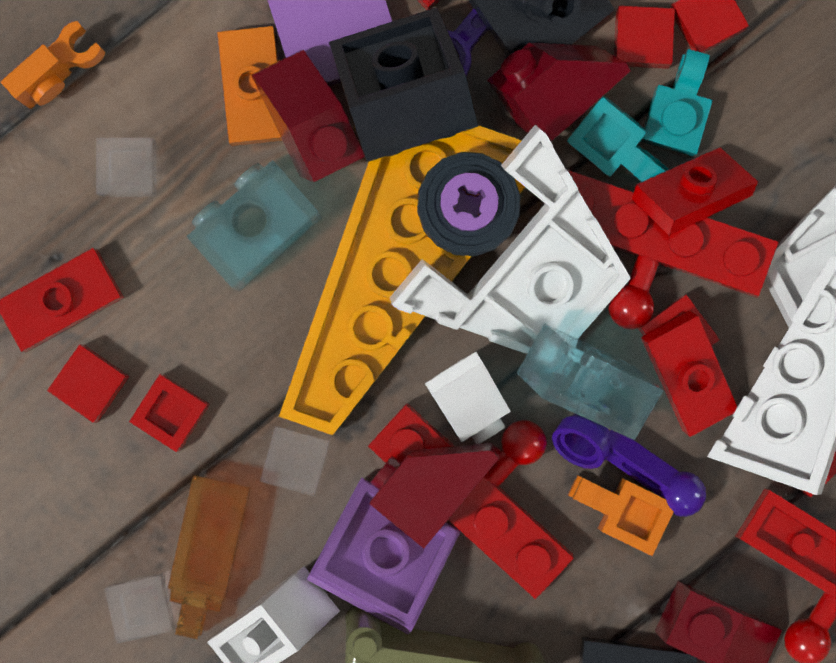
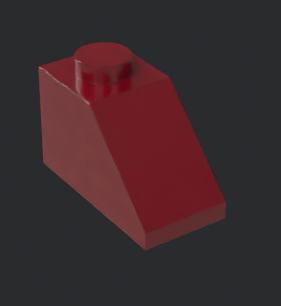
(555, 83)
(307, 117)
(429, 486)
(714, 629)

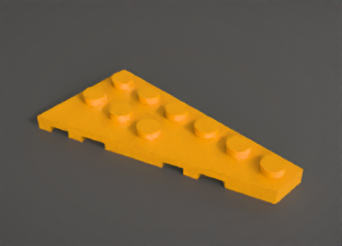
(383, 241)

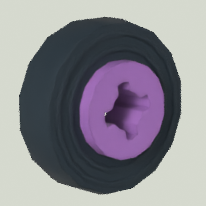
(462, 229)

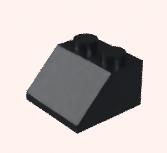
(404, 84)

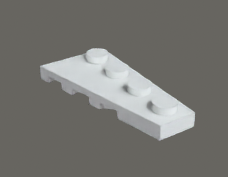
(790, 414)

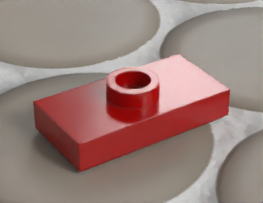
(694, 190)
(59, 300)
(690, 373)

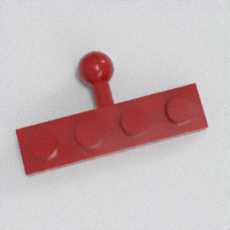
(702, 250)
(488, 512)
(808, 551)

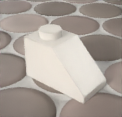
(469, 399)
(276, 623)

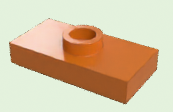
(240, 56)

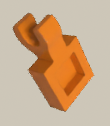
(43, 72)
(629, 513)

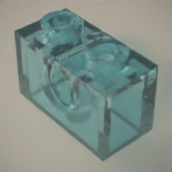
(241, 257)

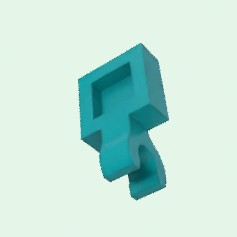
(677, 113)
(612, 139)

